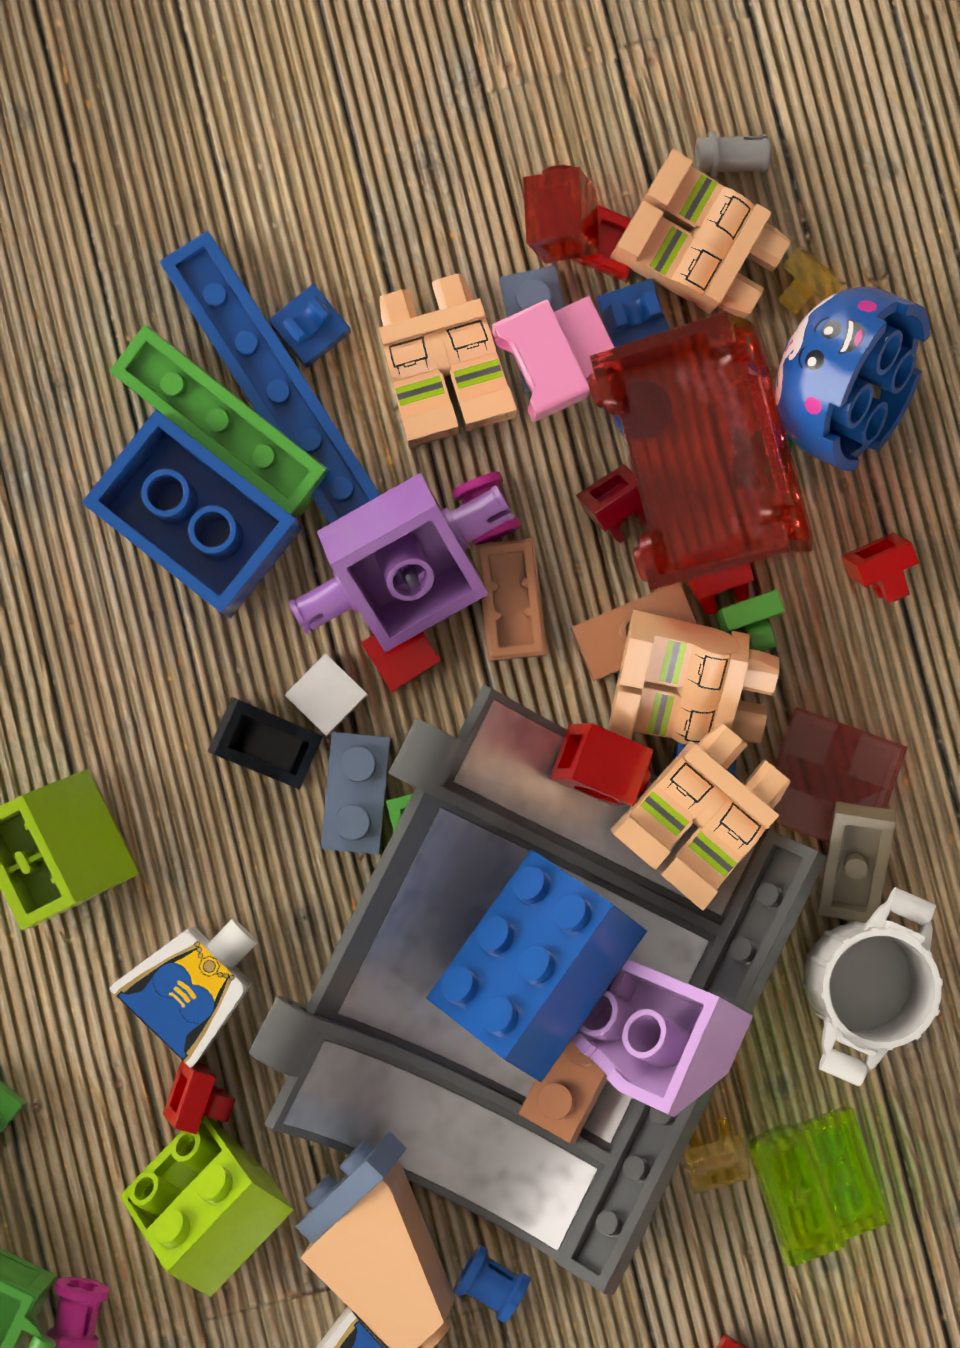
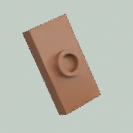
(514, 601)
(605, 636)

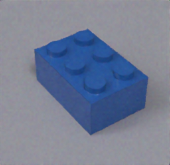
(192, 514)
(536, 965)

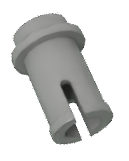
(732, 154)

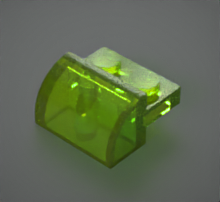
(817, 1184)

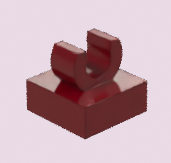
(612, 501)

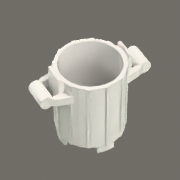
(873, 985)

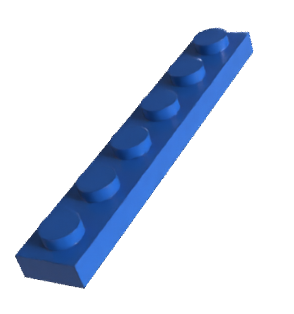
(266, 370)

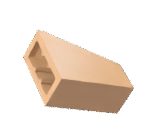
(387, 1266)

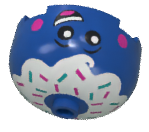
(818, 382)

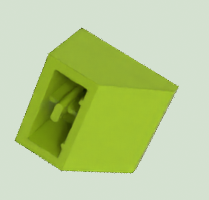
(60, 849)
(205, 1206)

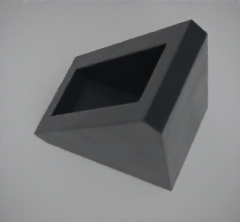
(265, 743)

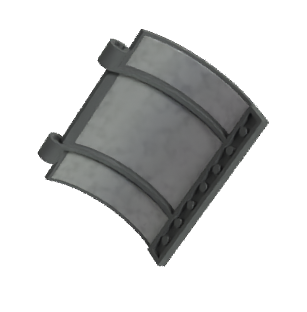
(387, 1059)

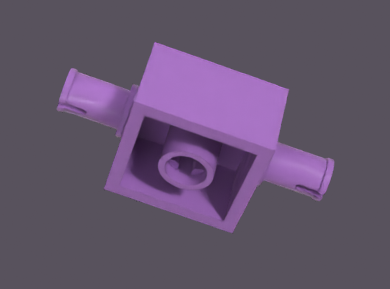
(402, 562)

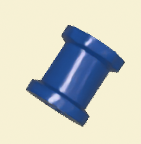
(492, 1284)

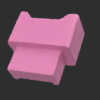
(553, 351)

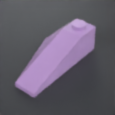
(661, 1037)

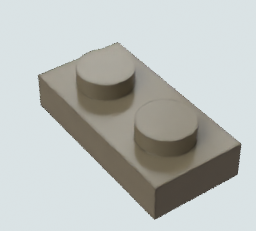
(856, 861)

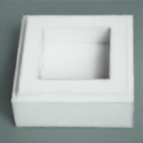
(326, 694)

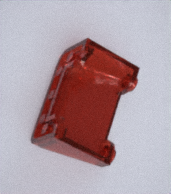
(704, 450)

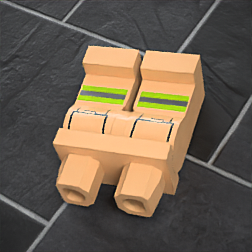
(696, 238)
(439, 345)
(688, 680)
(723, 810)

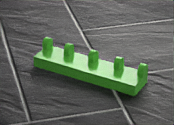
(220, 421)

